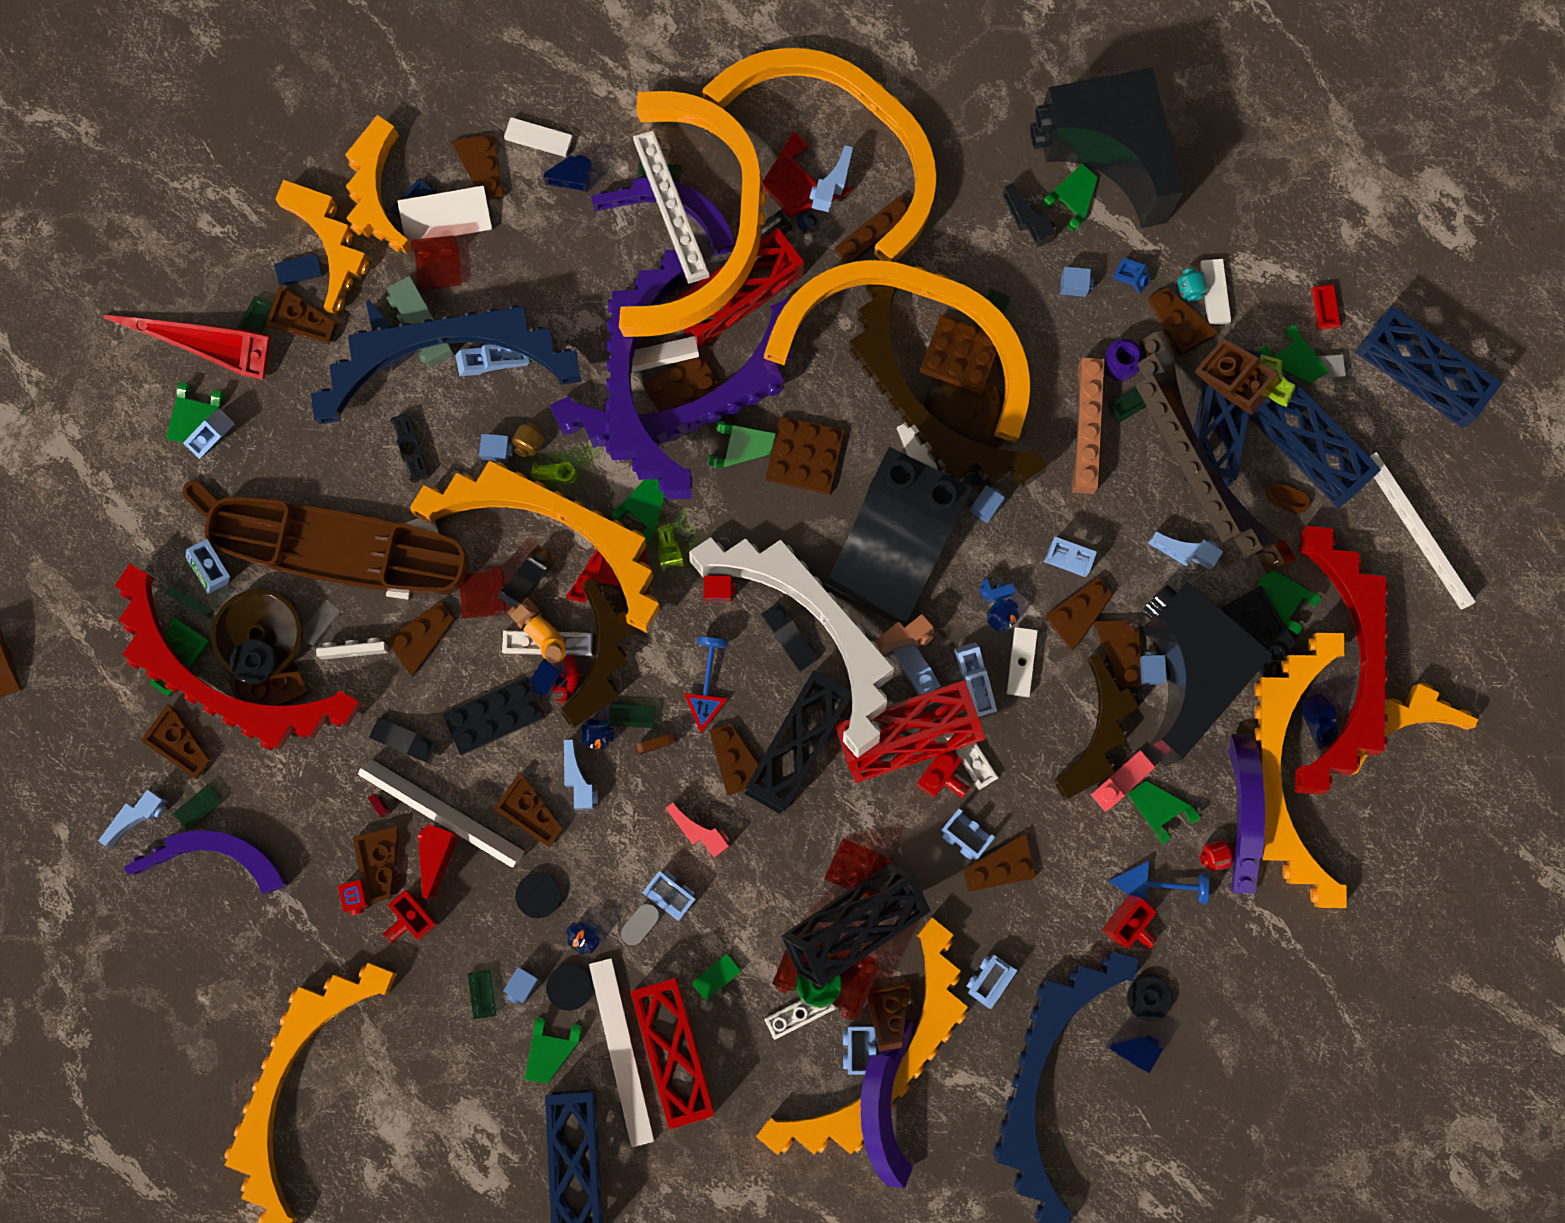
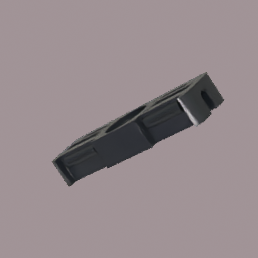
(406, 434)

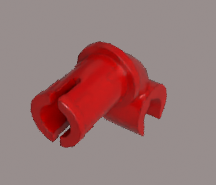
(573, 678)

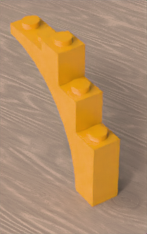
(368, 159)
(343, 261)
(1422, 708)

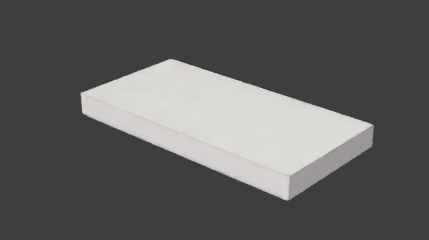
(445, 214)

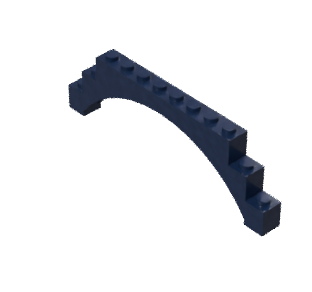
(379, 348)
(1053, 1011)

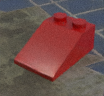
(434, 854)

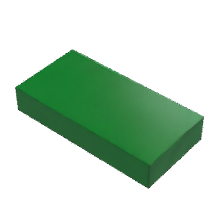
(716, 977)

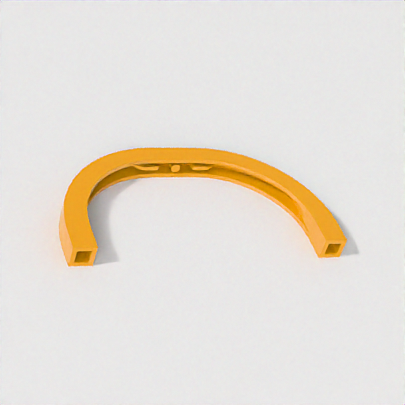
(871, 94)
(928, 285)
(690, 310)

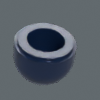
(803, 223)

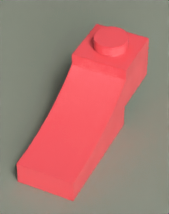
(1122, 781)
(714, 841)

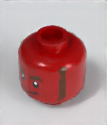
(1217, 855)

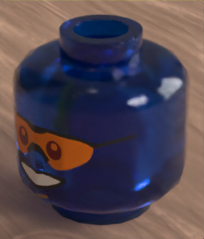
(1003, 615)
(597, 734)
(583, 937)

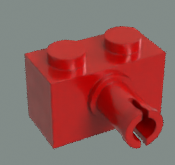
(941, 774)
(410, 917)
(1130, 923)

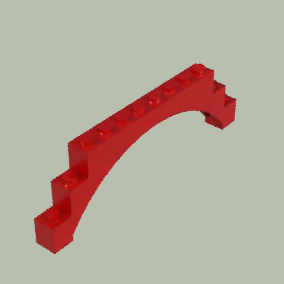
(1367, 606)
(154, 653)

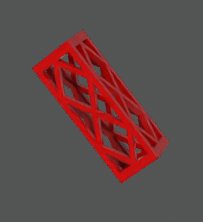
(751, 300)
(923, 739)
(649, 1034)

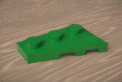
(186, 644)

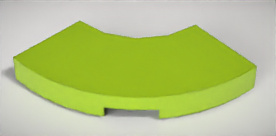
(1285, 389)

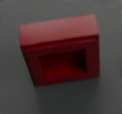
(379, 805)

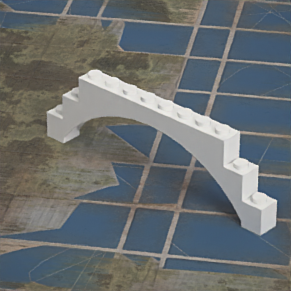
(784, 572)

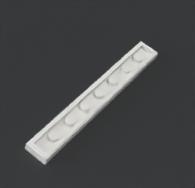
(671, 207)
(1422, 535)
(441, 813)
(621, 1053)

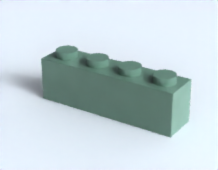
(413, 310)

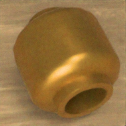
(528, 440)

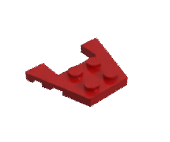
(790, 183)
(600, 571)

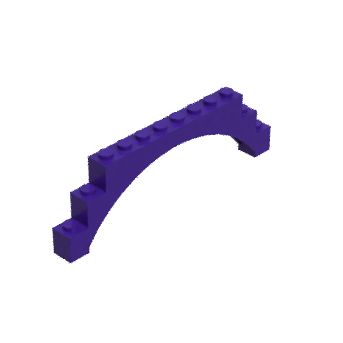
(747, 387)
(626, 433)

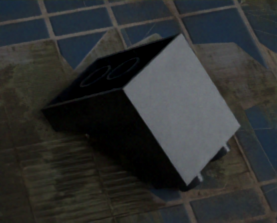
(1117, 130)
(898, 536)
(1206, 665)

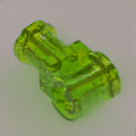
(554, 473)
(669, 552)

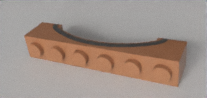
(1089, 425)

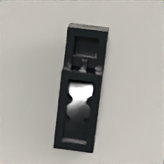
(1026, 218)
(527, 577)
(789, 636)
(404, 740)

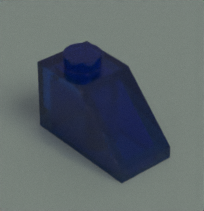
(570, 173)
(546, 679)
(1320, 720)
(1138, 1051)

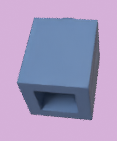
(1076, 281)
(495, 448)
(987, 503)
(1153, 669)
(520, 986)

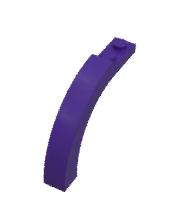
(693, 202)
(1250, 812)
(254, 859)
(877, 1118)

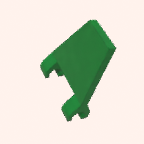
(1075, 194)
(1298, 358)
(190, 414)
(743, 444)
(644, 505)
(1286, 596)
(1160, 807)
(548, 1052)

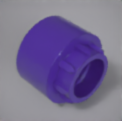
(1127, 349)

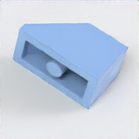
(209, 433)

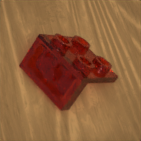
(437, 262)
(481, 593)
(854, 864)

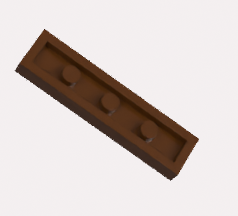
(872, 231)

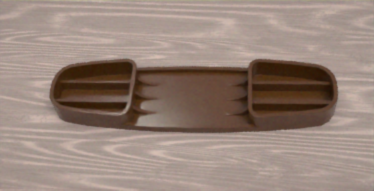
(336, 546)

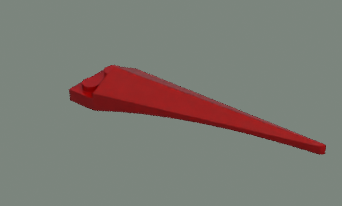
(232, 348)

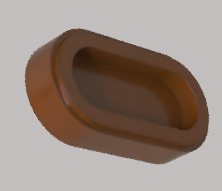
(199, 497)
(1288, 497)
(656, 743)

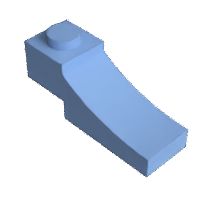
(832, 184)
(488, 359)
(1204, 553)
(916, 669)
(976, 678)
(584, 794)
(148, 807)

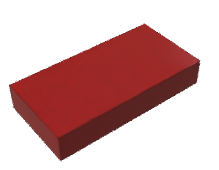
(1326, 307)

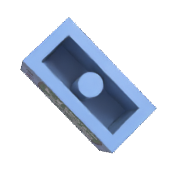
(207, 566)

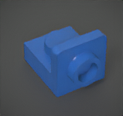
(1132, 274)
(1000, 591)

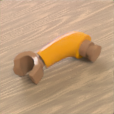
(543, 633)

